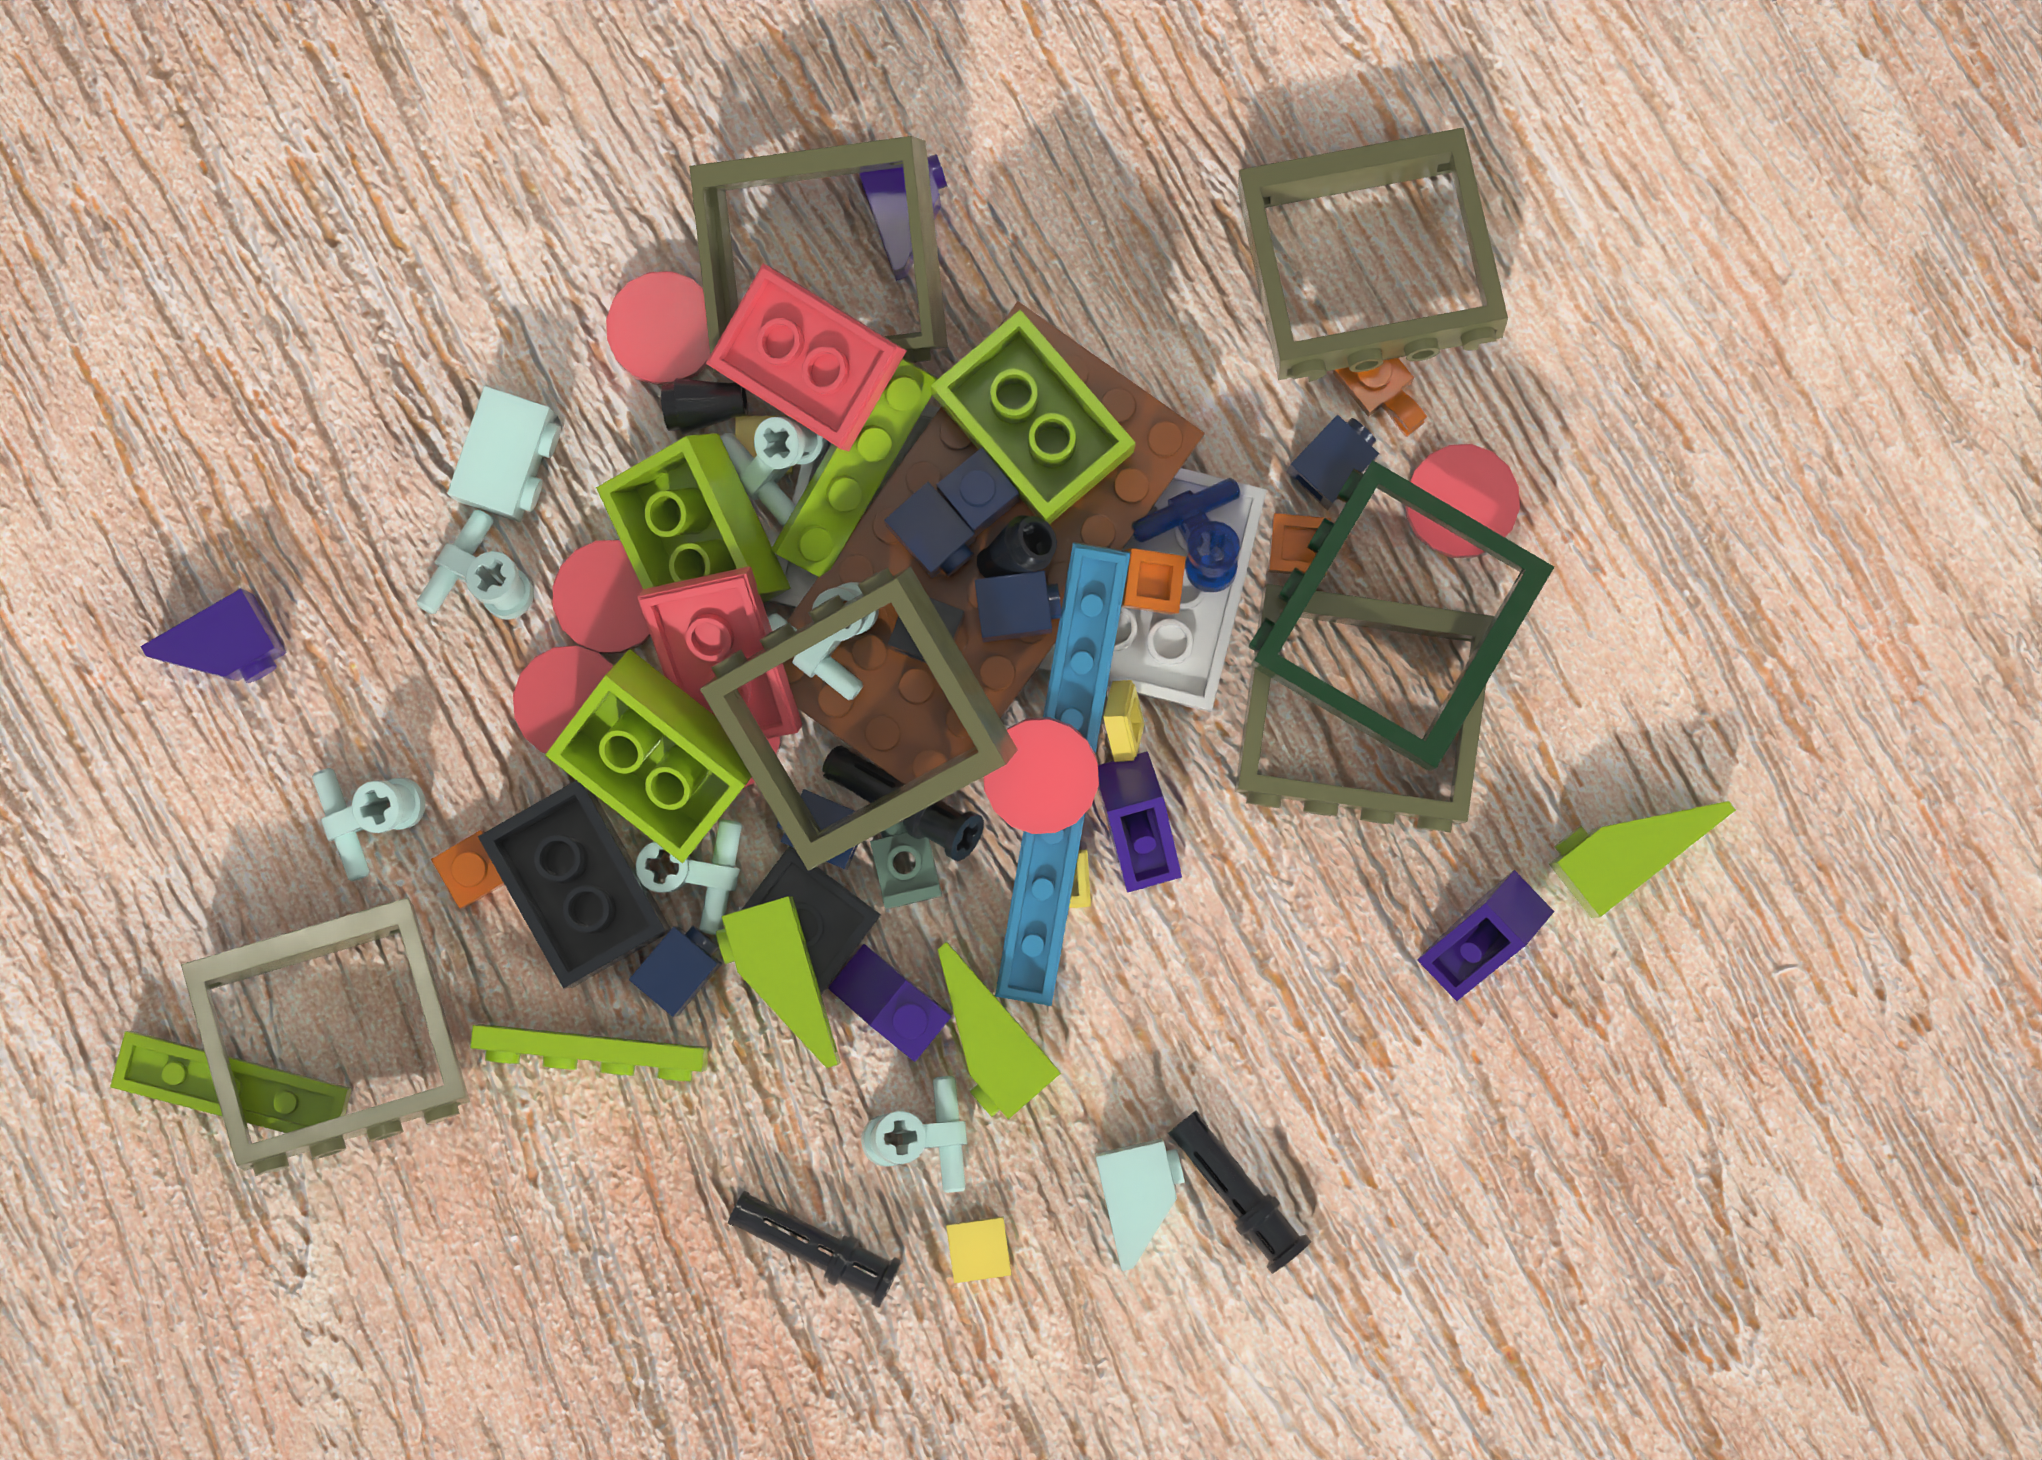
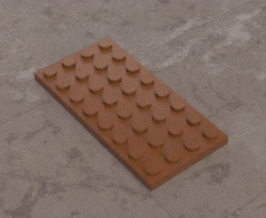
(901, 711)

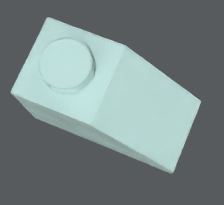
(1138, 1193)

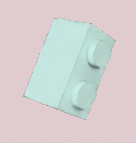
(504, 454)

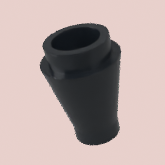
(700, 404)
(1019, 548)

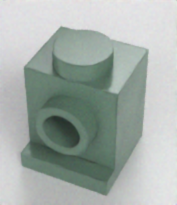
(908, 888)

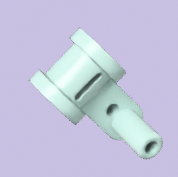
(778, 445)
(480, 574)
(818, 658)
(367, 813)
(718, 877)
(946, 1133)

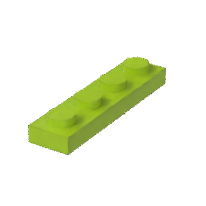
(850, 479)
(564, 1049)
(183, 1078)

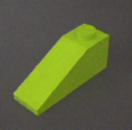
(1620, 857)
(776, 963)
(996, 1048)

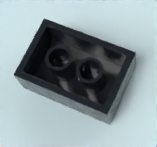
(574, 884)

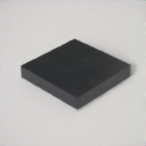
(829, 914)

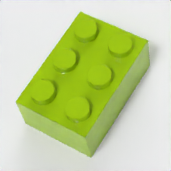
(1033, 417)
(690, 517)
(652, 755)

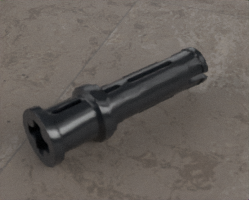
(939, 822)
(752, 1213)
(1255, 1213)

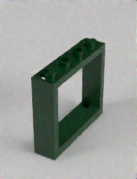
(1480, 666)

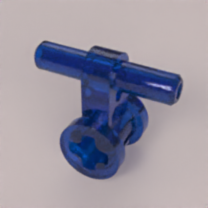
(1202, 536)

